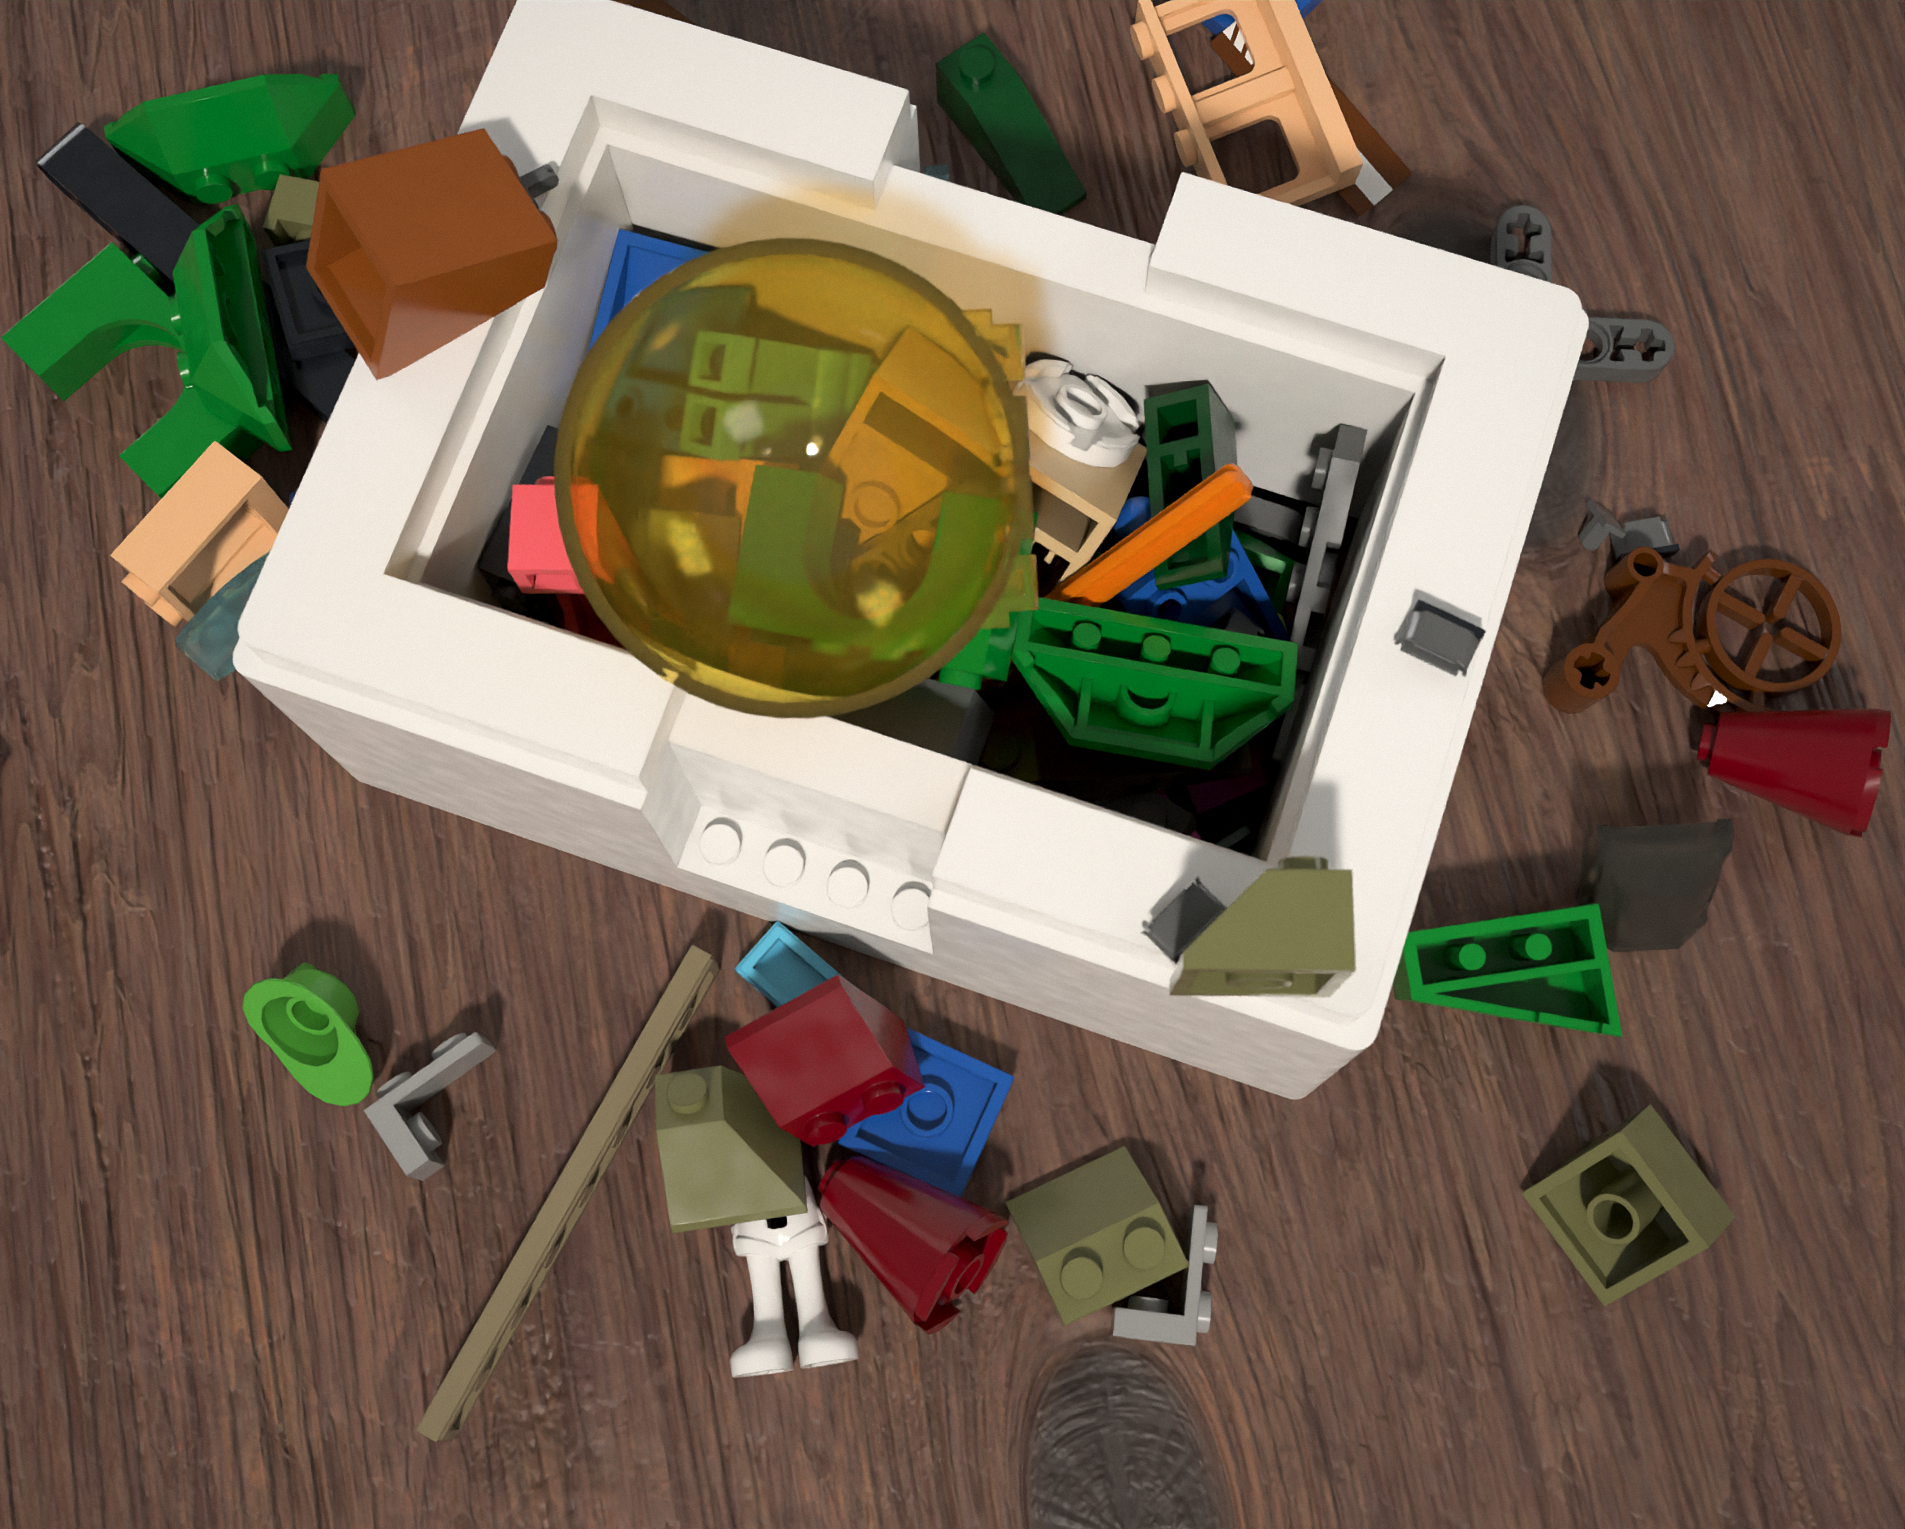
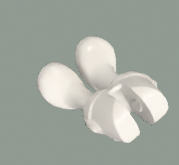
(819, 1338)

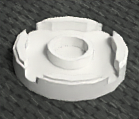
(1078, 416)

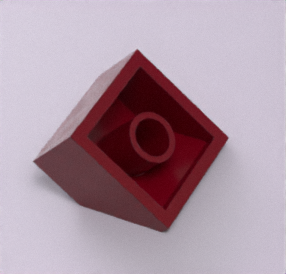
(827, 1061)

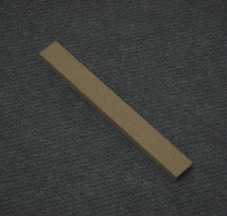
(569, 1198)

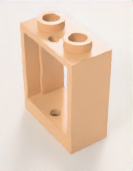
(200, 535)

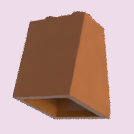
(425, 246)

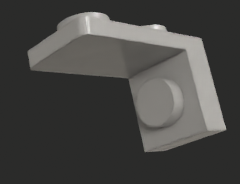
(411, 1137)
(1149, 1317)

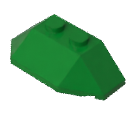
(234, 134)
(228, 328)
(1152, 682)

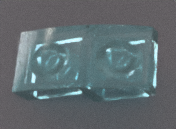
(213, 630)

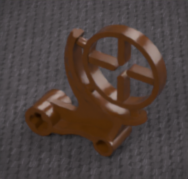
(1656, 614)

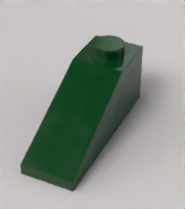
(1006, 127)
(1185, 444)

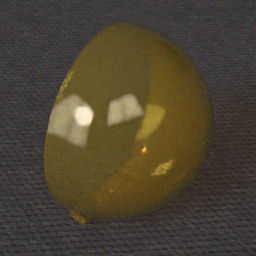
(798, 477)

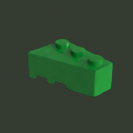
(1516, 967)

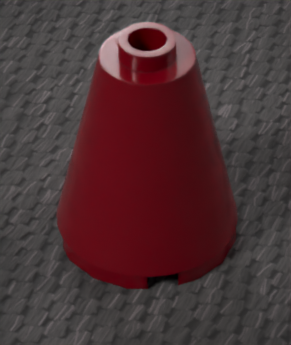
(1803, 760)
(913, 1236)

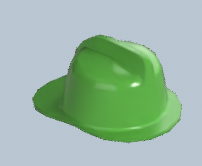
(313, 1032)

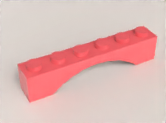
(541, 562)

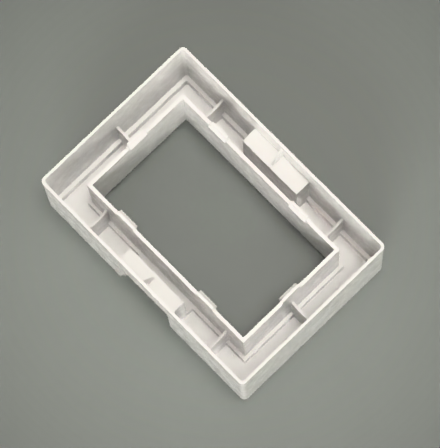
(1298, 322)

